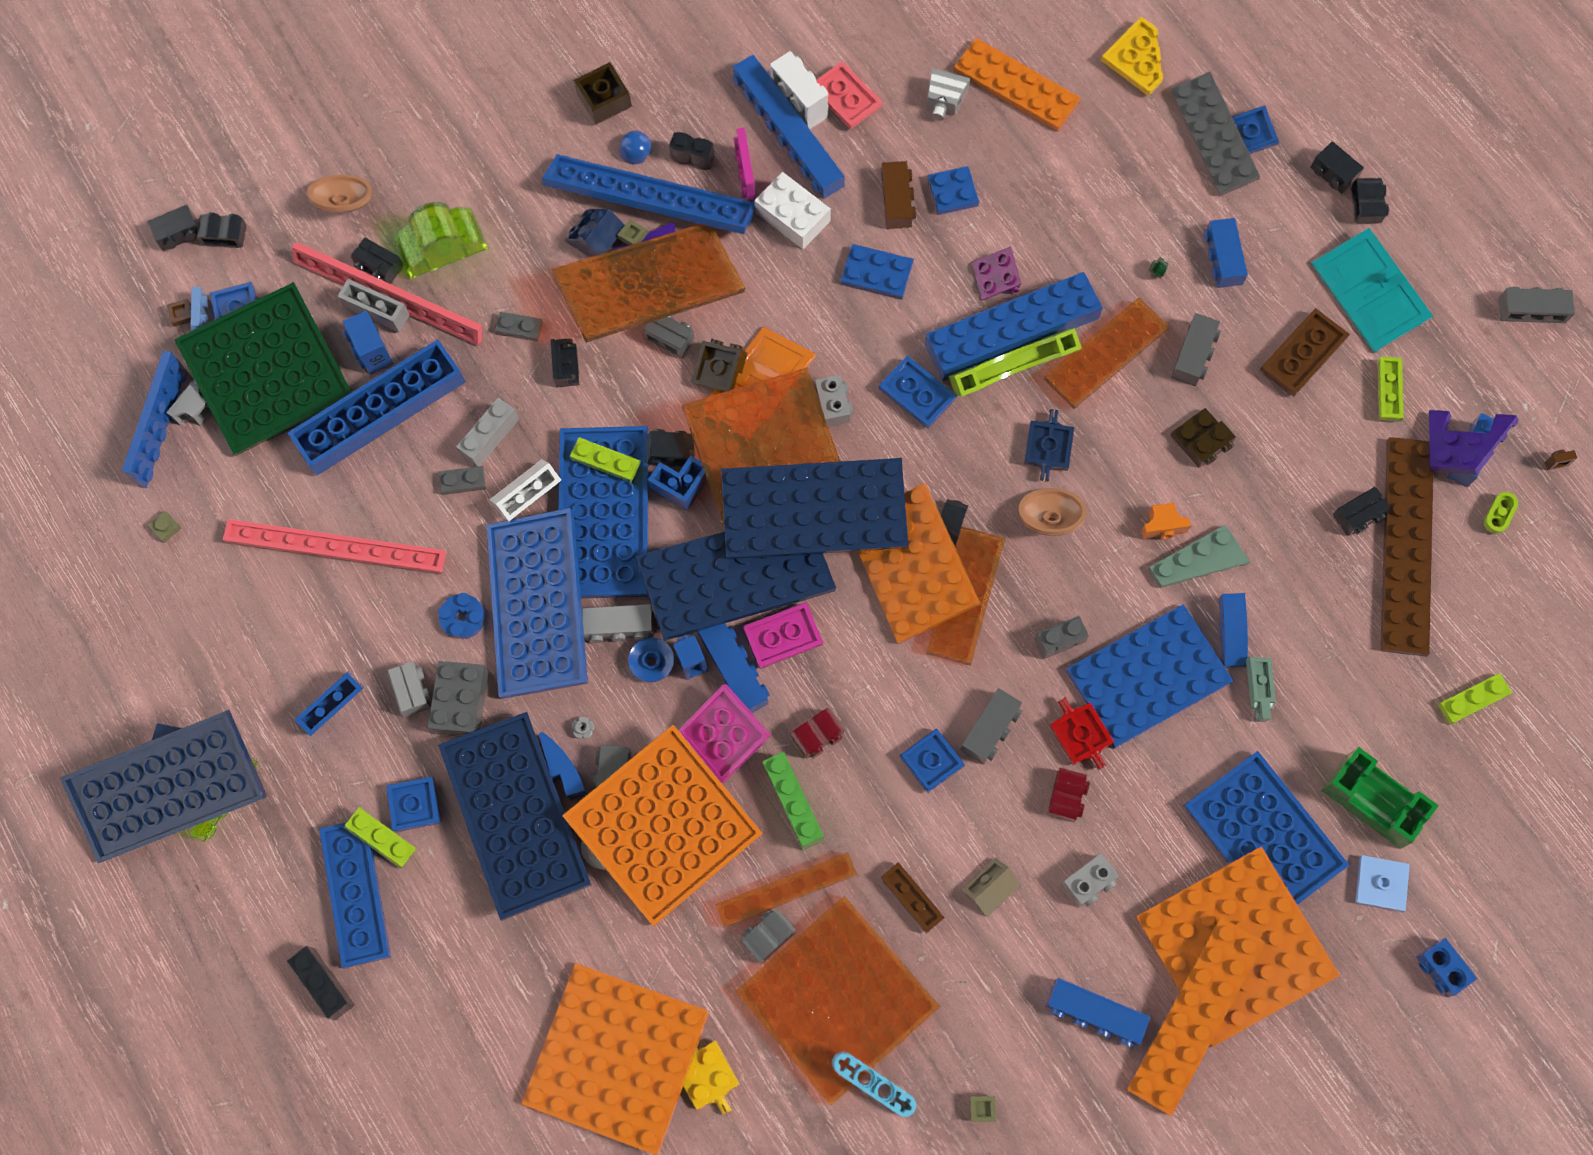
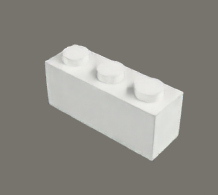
(525, 490)

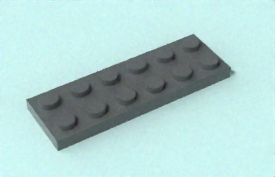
(1215, 134)

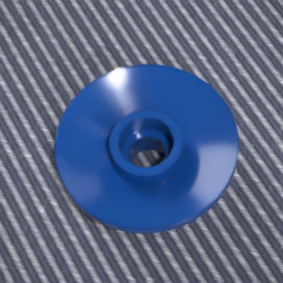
(651, 649)

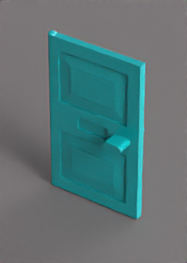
(1372, 290)

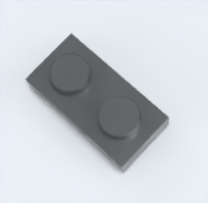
(518, 326)
(462, 480)

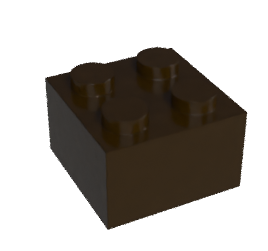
(602, 93)

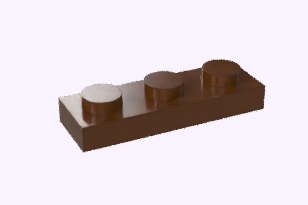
(912, 897)

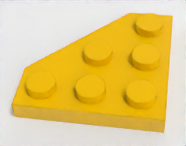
(1137, 56)

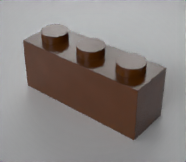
(897, 195)

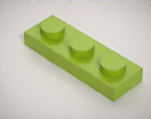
(1390, 389)
(605, 459)
(1475, 698)
(379, 837)

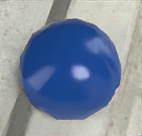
(635, 147)

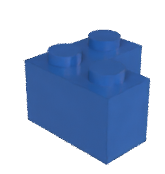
(679, 487)

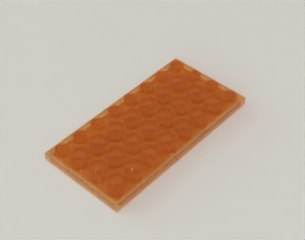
(647, 281)

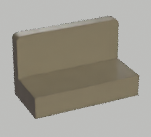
(991, 886)

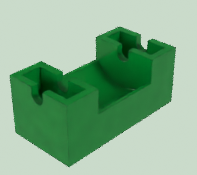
(1379, 799)

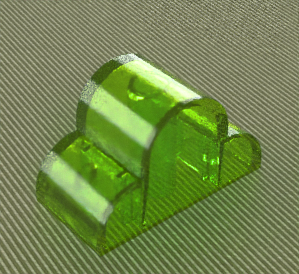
(438, 238)

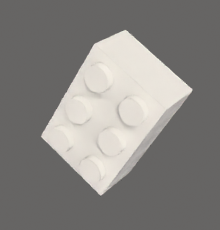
(800, 89)
(792, 210)

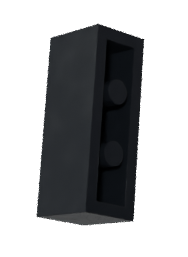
(320, 983)

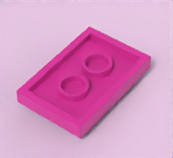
(744, 165)
(783, 635)

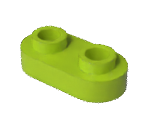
(1500, 514)

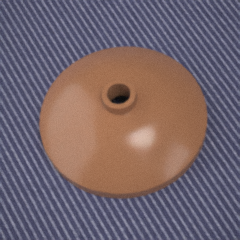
(339, 193)
(1052, 511)

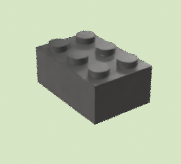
(458, 698)

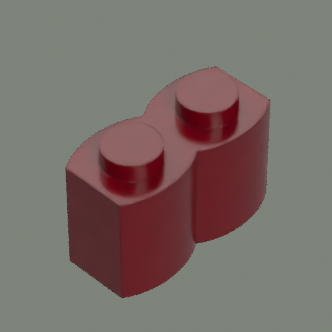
(817, 733)
(1067, 795)

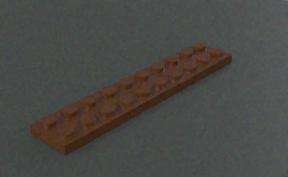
(1407, 548)

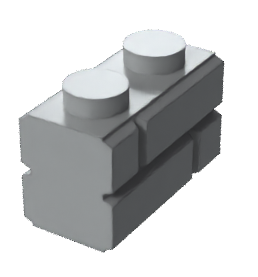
(409, 689)

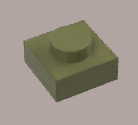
(632, 233)
(164, 526)
(982, 1109)

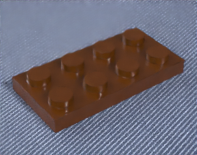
(1304, 352)

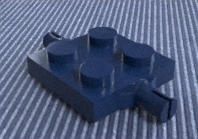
(1049, 445)

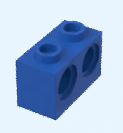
(690, 656)
(1450, 963)

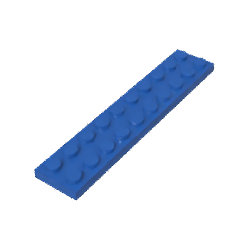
(649, 194)

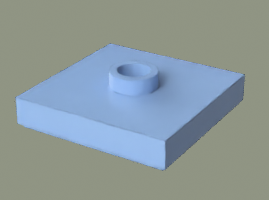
(1382, 883)

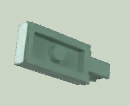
(1261, 687)

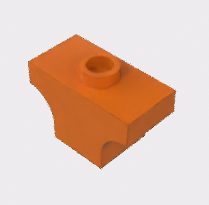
(1165, 522)

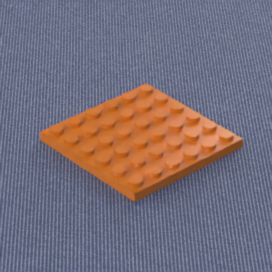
(662, 825)
(1258, 902)
(616, 1058)

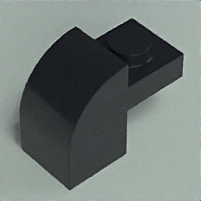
(953, 517)

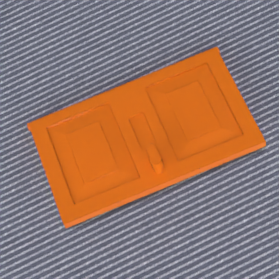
(770, 357)

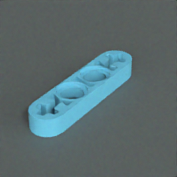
(874, 1083)

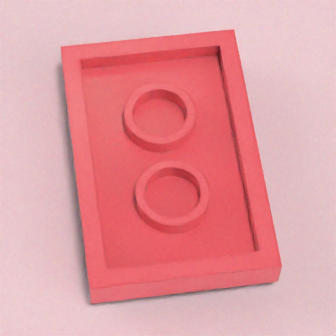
(848, 95)

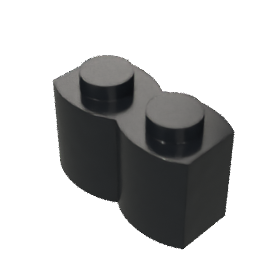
(690, 150)
(1369, 200)
(221, 230)

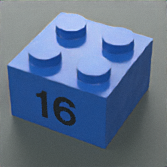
(366, 343)

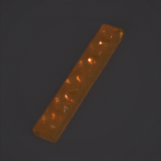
(786, 889)

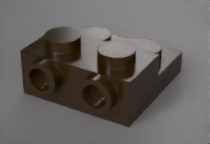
(718, 365)
(1203, 438)

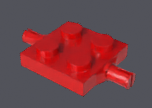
(1081, 733)

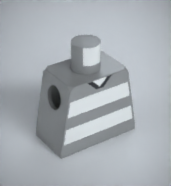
(946, 93)

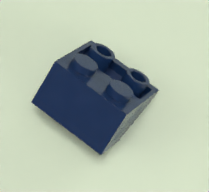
(595, 231)

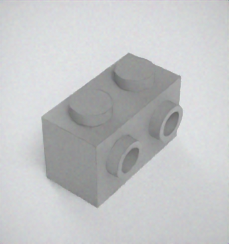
(833, 400)
(1090, 880)

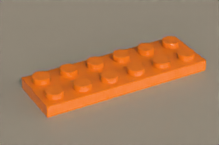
(1017, 84)

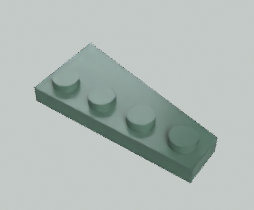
(1205, 556)

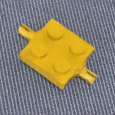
(710, 1078)

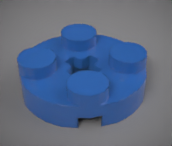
(457, 628)

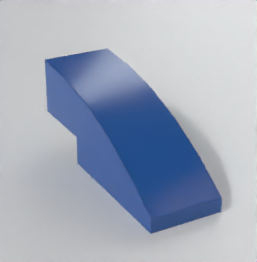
(1233, 629)
(562, 768)

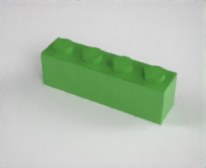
(793, 801)

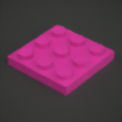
(724, 733)

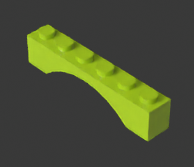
(1014, 361)

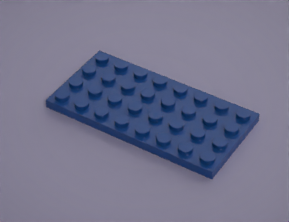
(607, 512)
(536, 604)

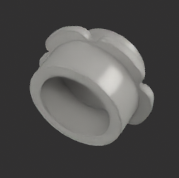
(587, 732)

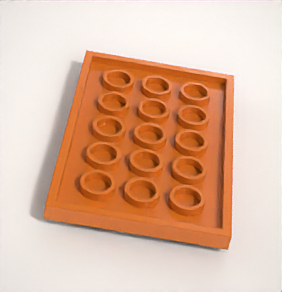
(920, 582)

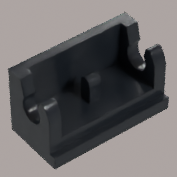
(564, 362)

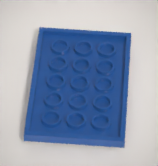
(1149, 675)
(1257, 809)

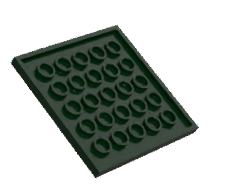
(263, 368)

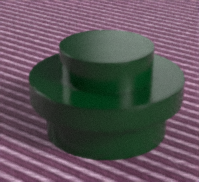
(1158, 268)

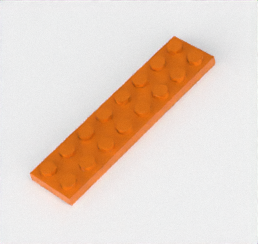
(1195, 1016)

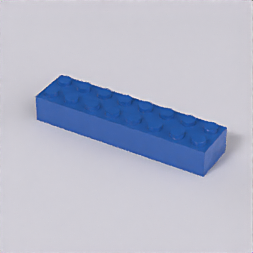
(1013, 324)
(376, 407)

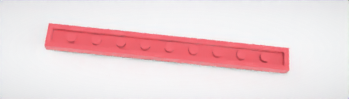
(416, 306)
(334, 546)

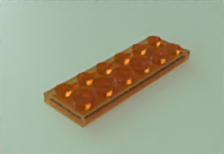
(1106, 353)
(959, 635)

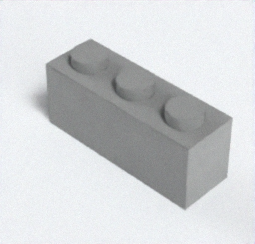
(379, 306)
(488, 432)
(618, 623)

